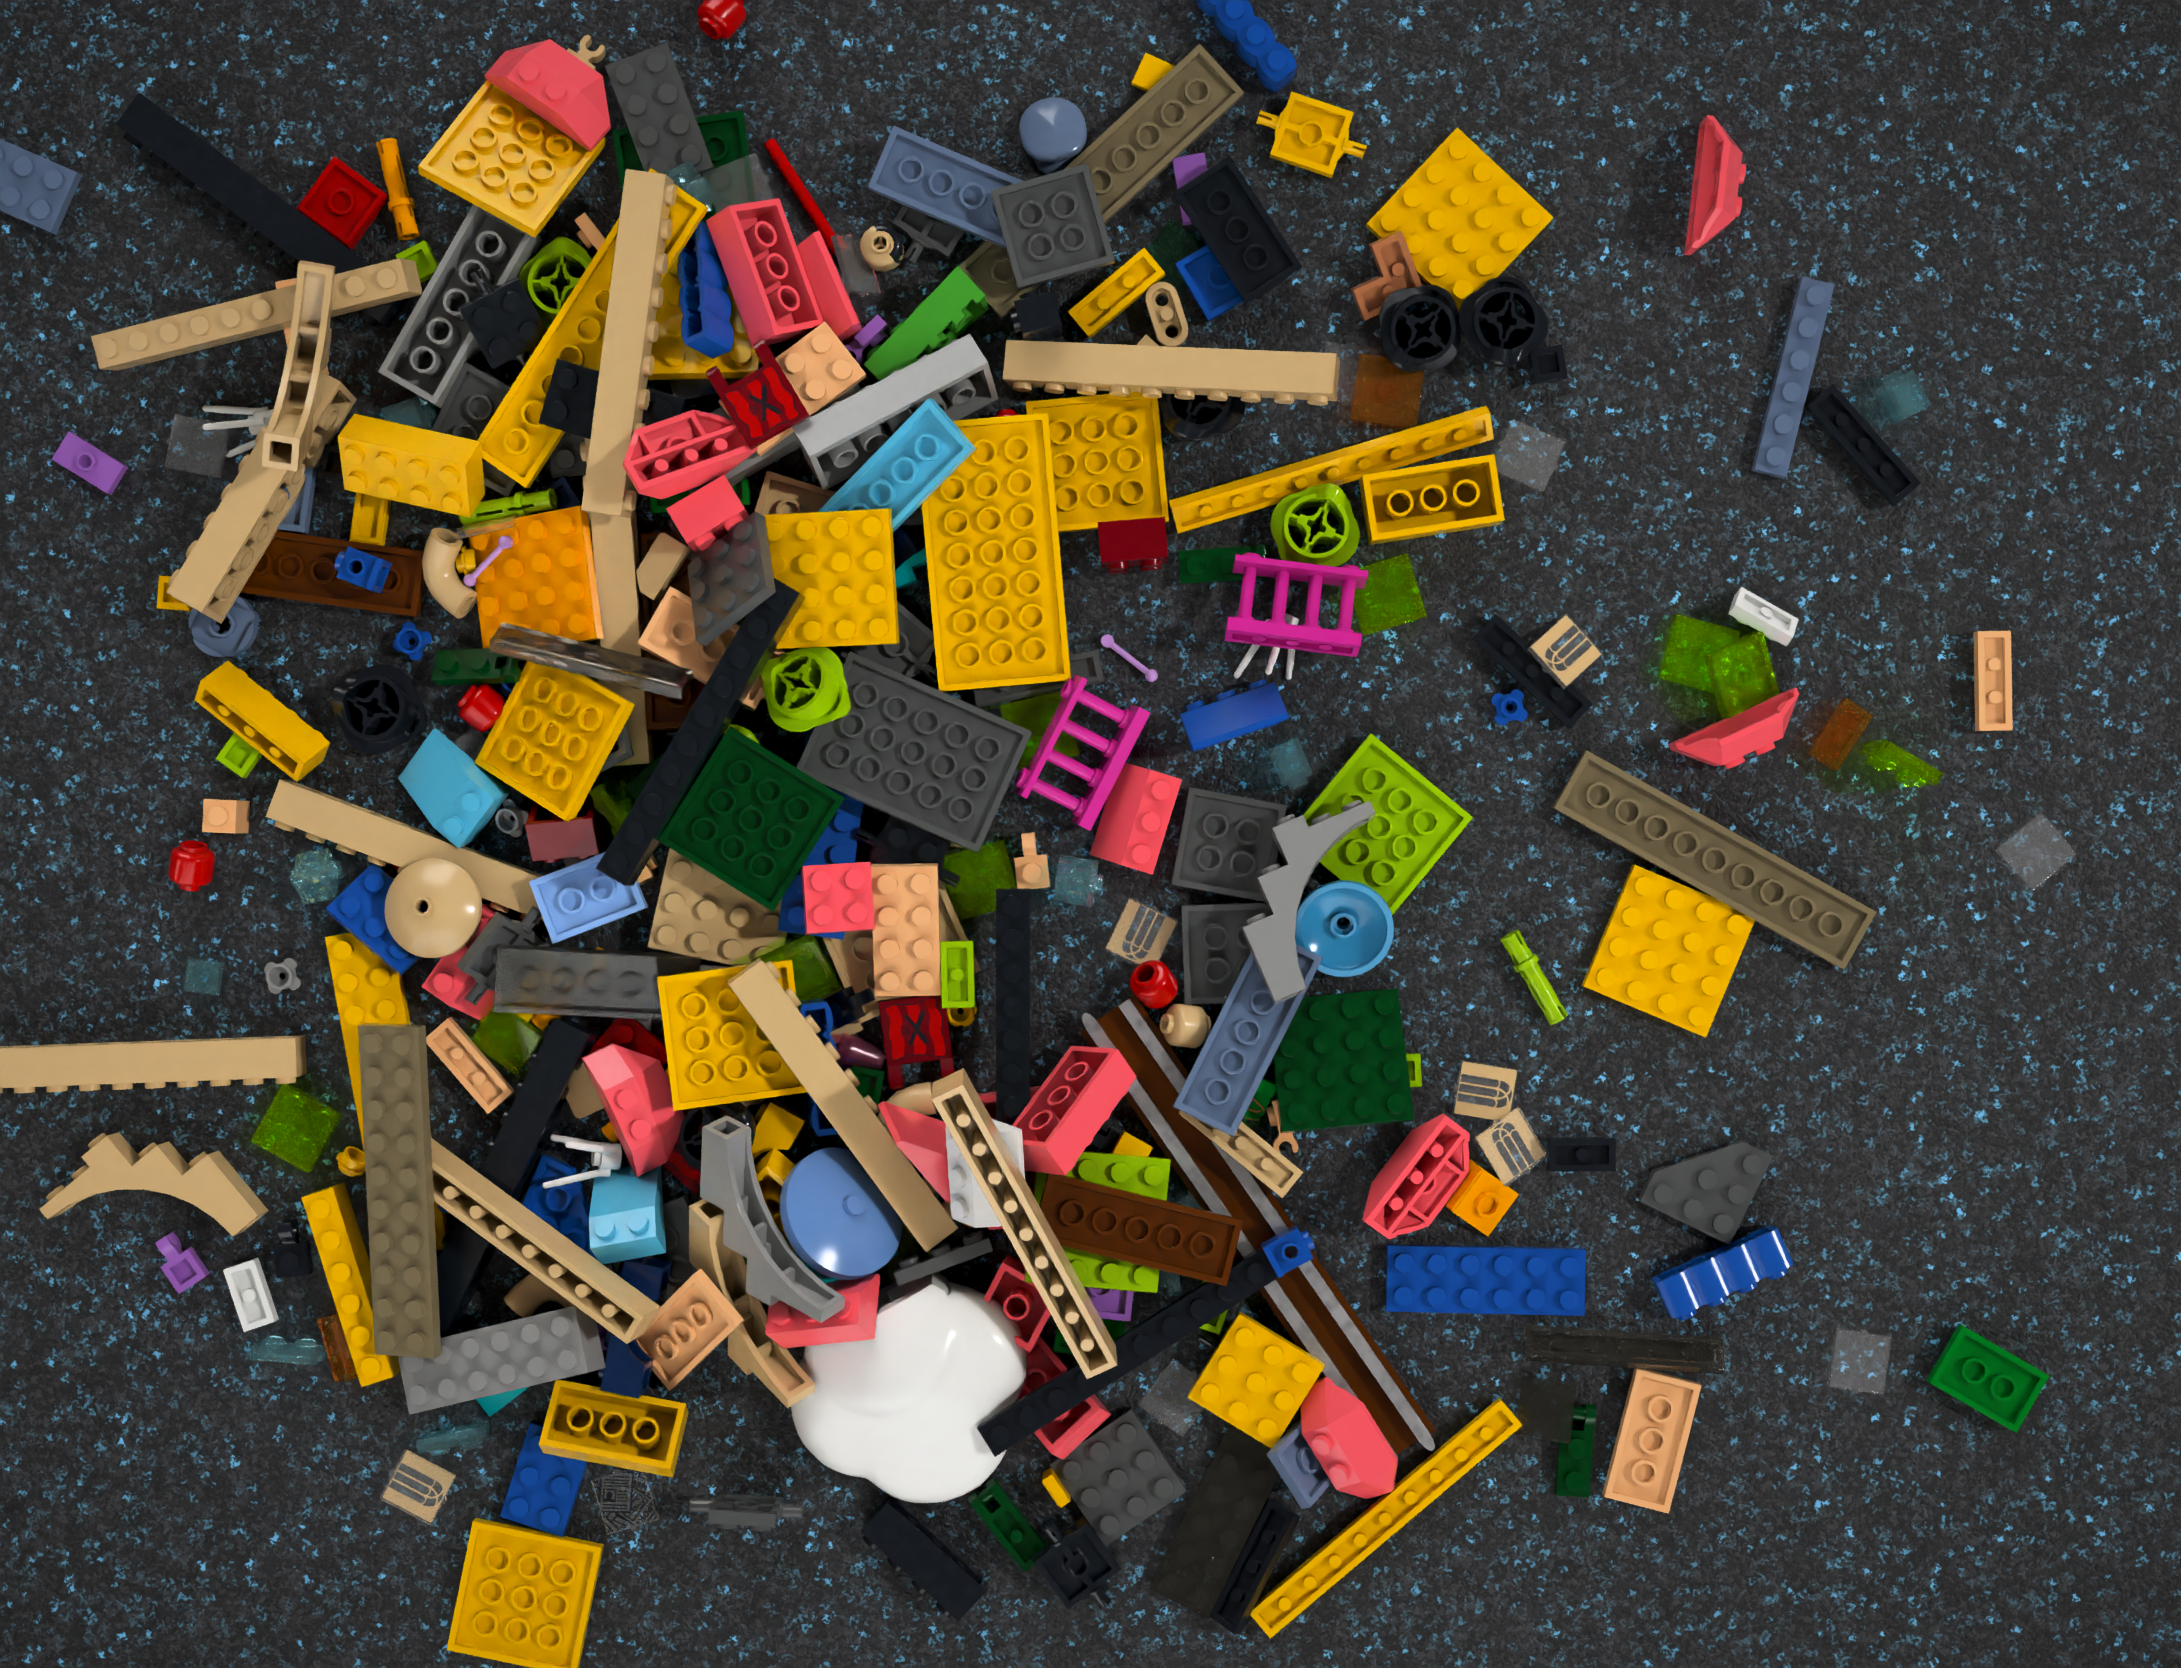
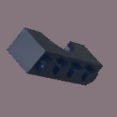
(627, 1365)

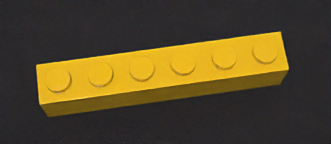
(348, 1278)

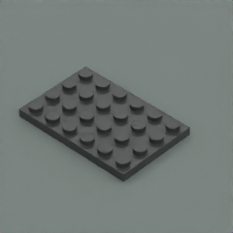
(916, 754)

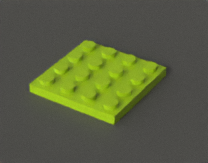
(1409, 827)
(1126, 1172)

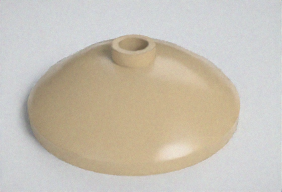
(451, 913)

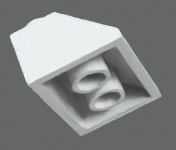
(966, 1196)

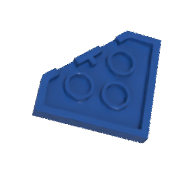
(560, 1206)

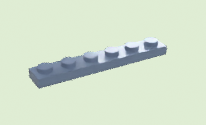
(1792, 377)

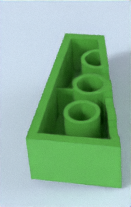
(931, 325)

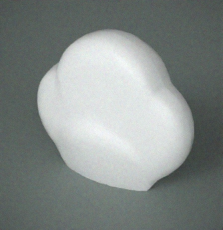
(914, 1395)

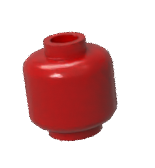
(721, 17)
(481, 707)
(191, 865)
(1153, 984)

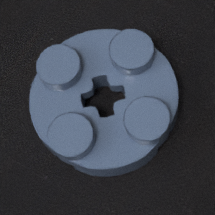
(230, 643)

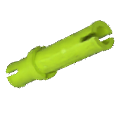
(519, 504)
(1538, 984)

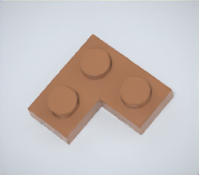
(1395, 271)

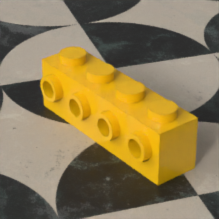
(262, 720)

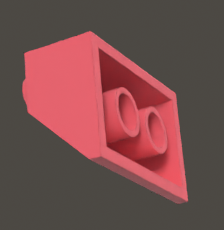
(829, 288)
(1136, 818)
(452, 984)
(854, 1323)

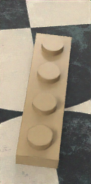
(1253, 1155)

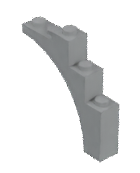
(1302, 849)
(749, 1228)

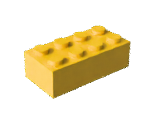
(411, 465)
(1431, 499)
(613, 1428)

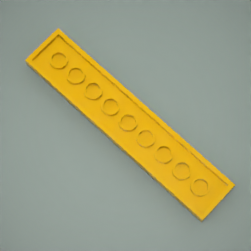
(514, 436)
(367, 994)

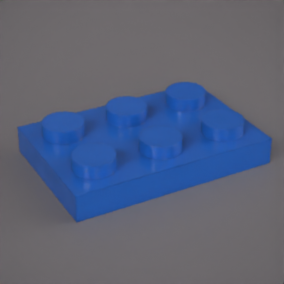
(1208, 284)
(362, 914)
(543, 1486)

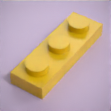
(1116, 293)

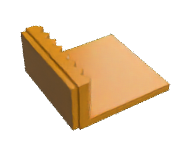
(1481, 1199)

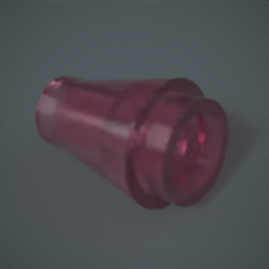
(859, 1052)

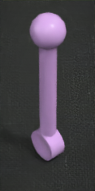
(504, 542)
(1108, 642)

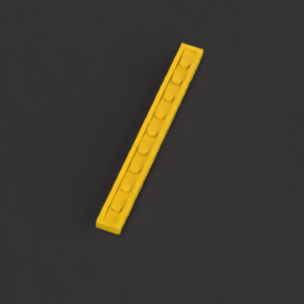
(1333, 467)
(1385, 1517)

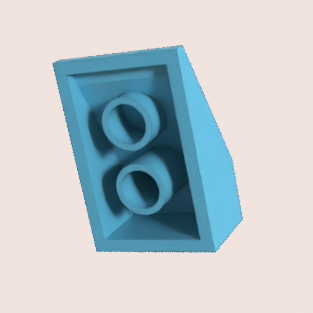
(452, 789)
(627, 1216)

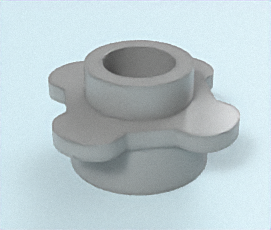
(506, 823)
(273, 972)

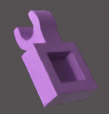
(870, 336)
(182, 1267)

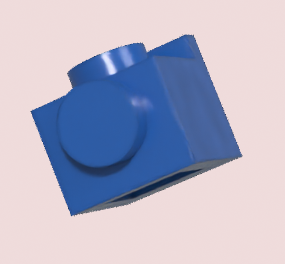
(373, 571)
(1275, 1250)

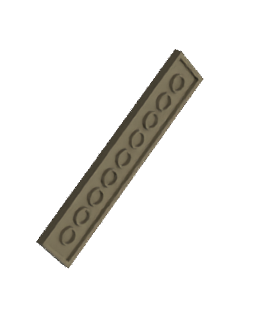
(1128, 156)
(1714, 860)
(399, 1189)

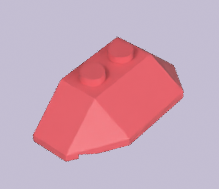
(556, 89)
(1714, 185)
(683, 453)
(1736, 736)
(637, 1104)
(1418, 1178)
(1347, 1441)

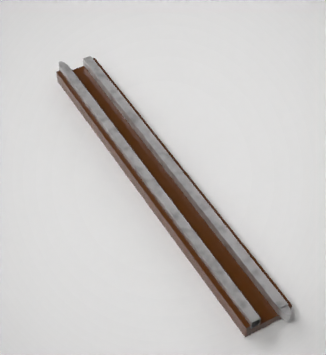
(1303, 1298)

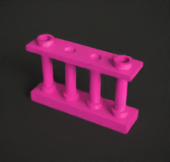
(1277, 631)
(1098, 779)

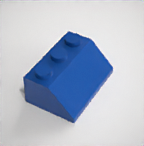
(1233, 715)

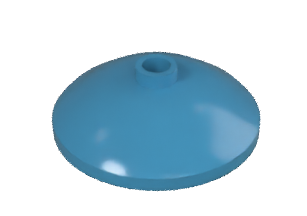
(1351, 947)

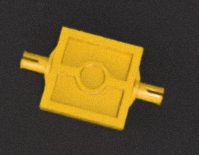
(1311, 134)

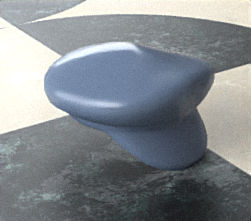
(1053, 133)

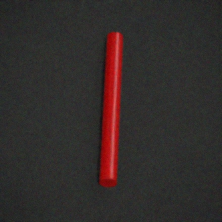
(800, 192)

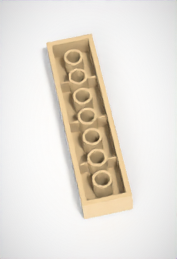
(250, 515)

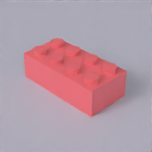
(765, 271)
(1072, 1107)

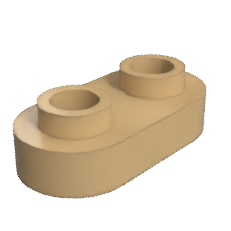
(1166, 316)

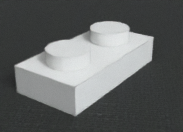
(1763, 616)
(250, 1294)

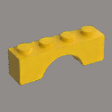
(776, 1127)

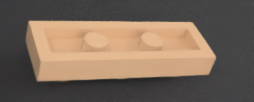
(1993, 681)
(469, 1065)

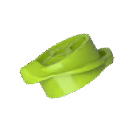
(557, 255)
(1329, 499)
(805, 688)

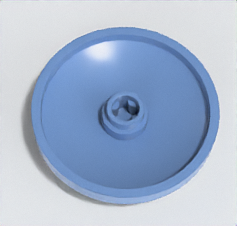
(838, 1216)

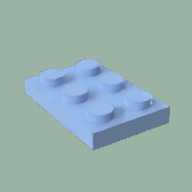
(583, 899)

